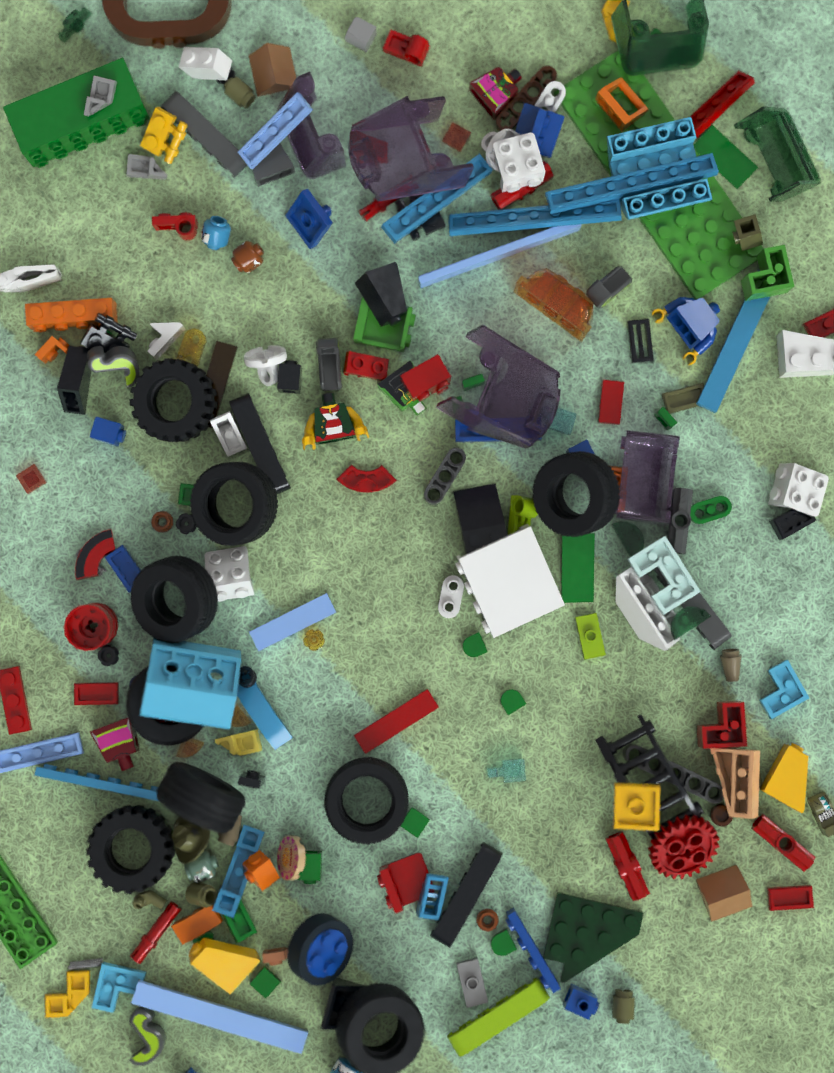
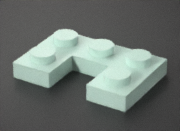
(680, 582)

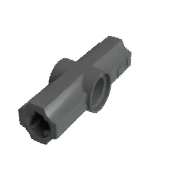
(680, 506)

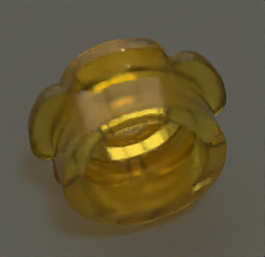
(319, 639)

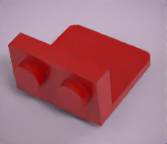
(403, 880)

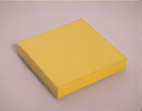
(636, 806)

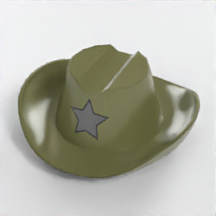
(189, 840)

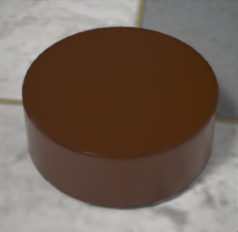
(720, 816)

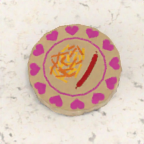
(290, 857)

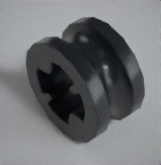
(248, 682)

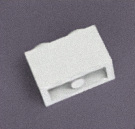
(205, 63)

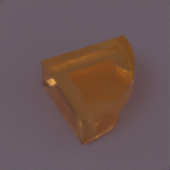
(239, 718)
(189, 748)

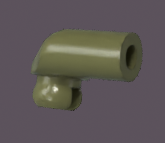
(147, 898)

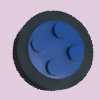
(320, 949)

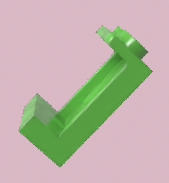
(387, 337)

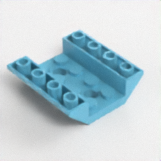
(651, 148)
(191, 692)

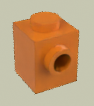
(260, 870)

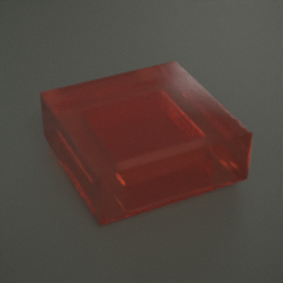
(456, 137)
(31, 479)

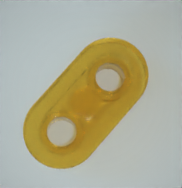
(188, 348)

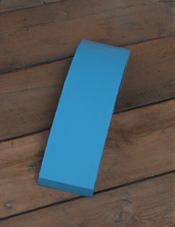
(263, 714)
(235, 881)

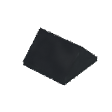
(339, 992)

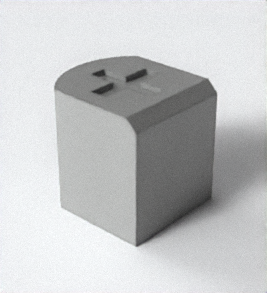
(361, 34)

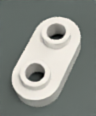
(548, 100)
(451, 596)

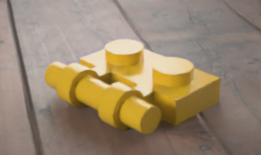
(158, 132)

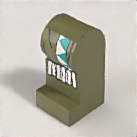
(823, 813)

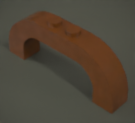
(172, 32)

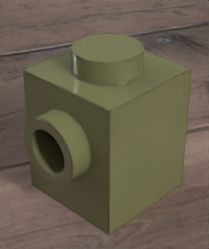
(747, 232)

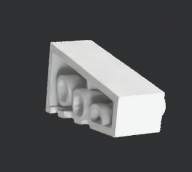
(804, 355)

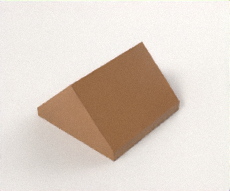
(272, 69)
(724, 892)

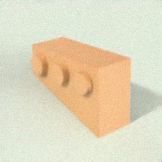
(739, 779)

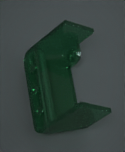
(661, 52)
(783, 151)

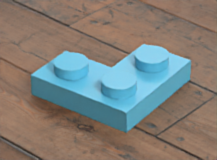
(788, 692)
(111, 981)

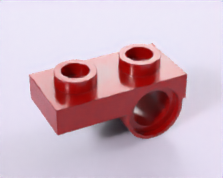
(411, 49)
(167, 222)
(365, 366)

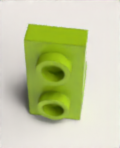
(521, 512)

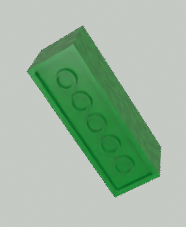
(54, 119)

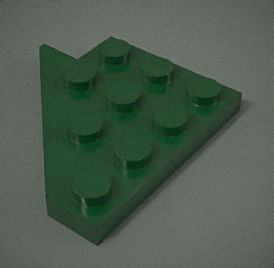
(587, 932)

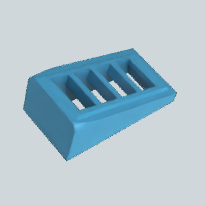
(430, 913)

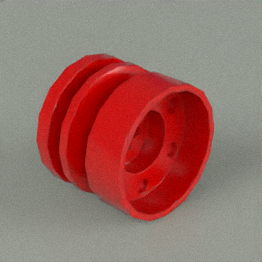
(78, 624)

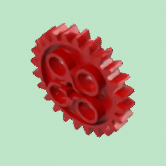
(683, 847)

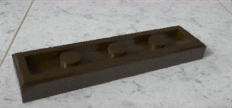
(220, 370)

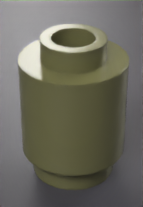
(239, 92)
(201, 894)
(623, 1006)

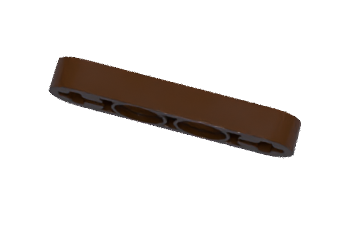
(523, 97)

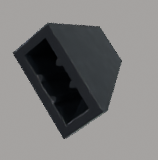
(383, 293)
(75, 381)

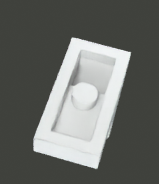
(169, 333)
(228, 433)

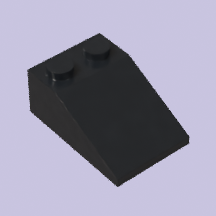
(479, 516)

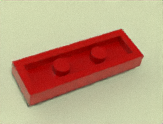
(14, 700)

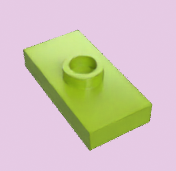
(590, 636)

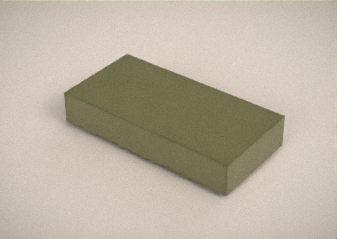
(682, 398)

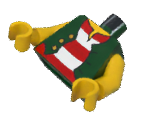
(332, 423)

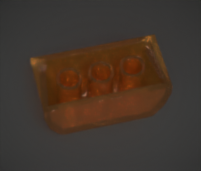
(558, 301)

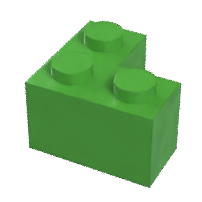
(773, 277)

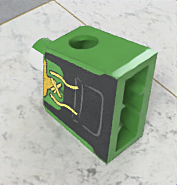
(397, 393)

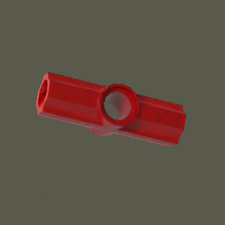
(504, 199)
(792, 851)
(628, 866)

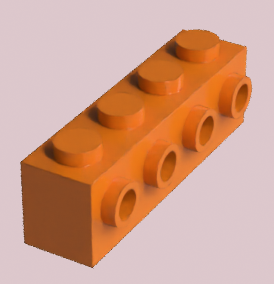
(68, 314)

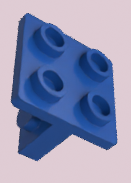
(543, 124)

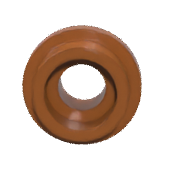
(155, 521)
(490, 926)

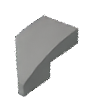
(101, 95)
(144, 167)

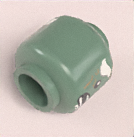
(202, 868)

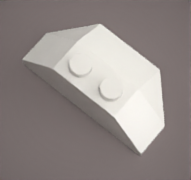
(641, 612)

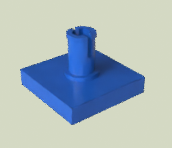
(309, 218)

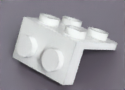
(519, 162)
(798, 488)
(230, 572)

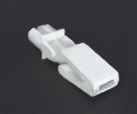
(14, 279)

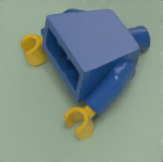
(693, 322)

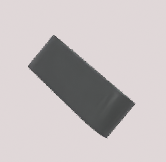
(452, 469)

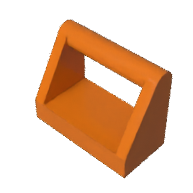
(614, 109)

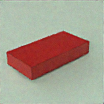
(611, 402)
(96, 693)
(790, 897)

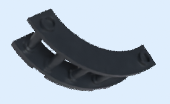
(621, 769)

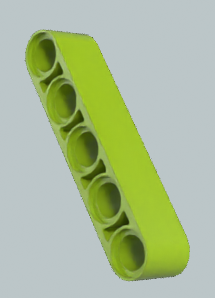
(498, 1018)

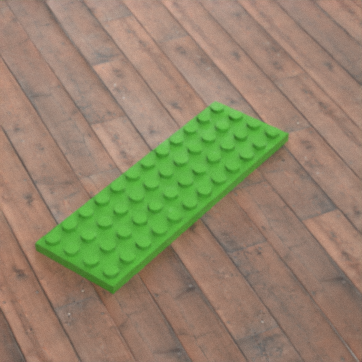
(692, 237)

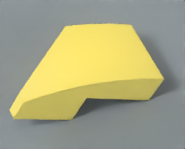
(241, 743)

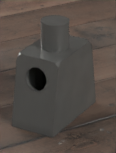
(273, 166)

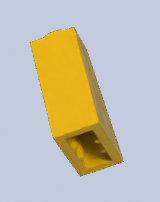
(788, 777)
(223, 962)

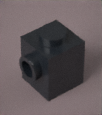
(289, 377)

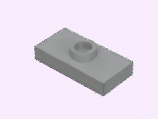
(472, 982)

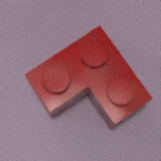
(425, 378)
(729, 730)

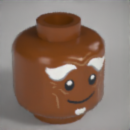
(247, 256)

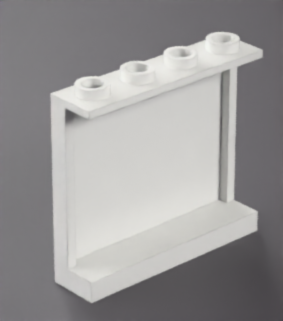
(510, 581)

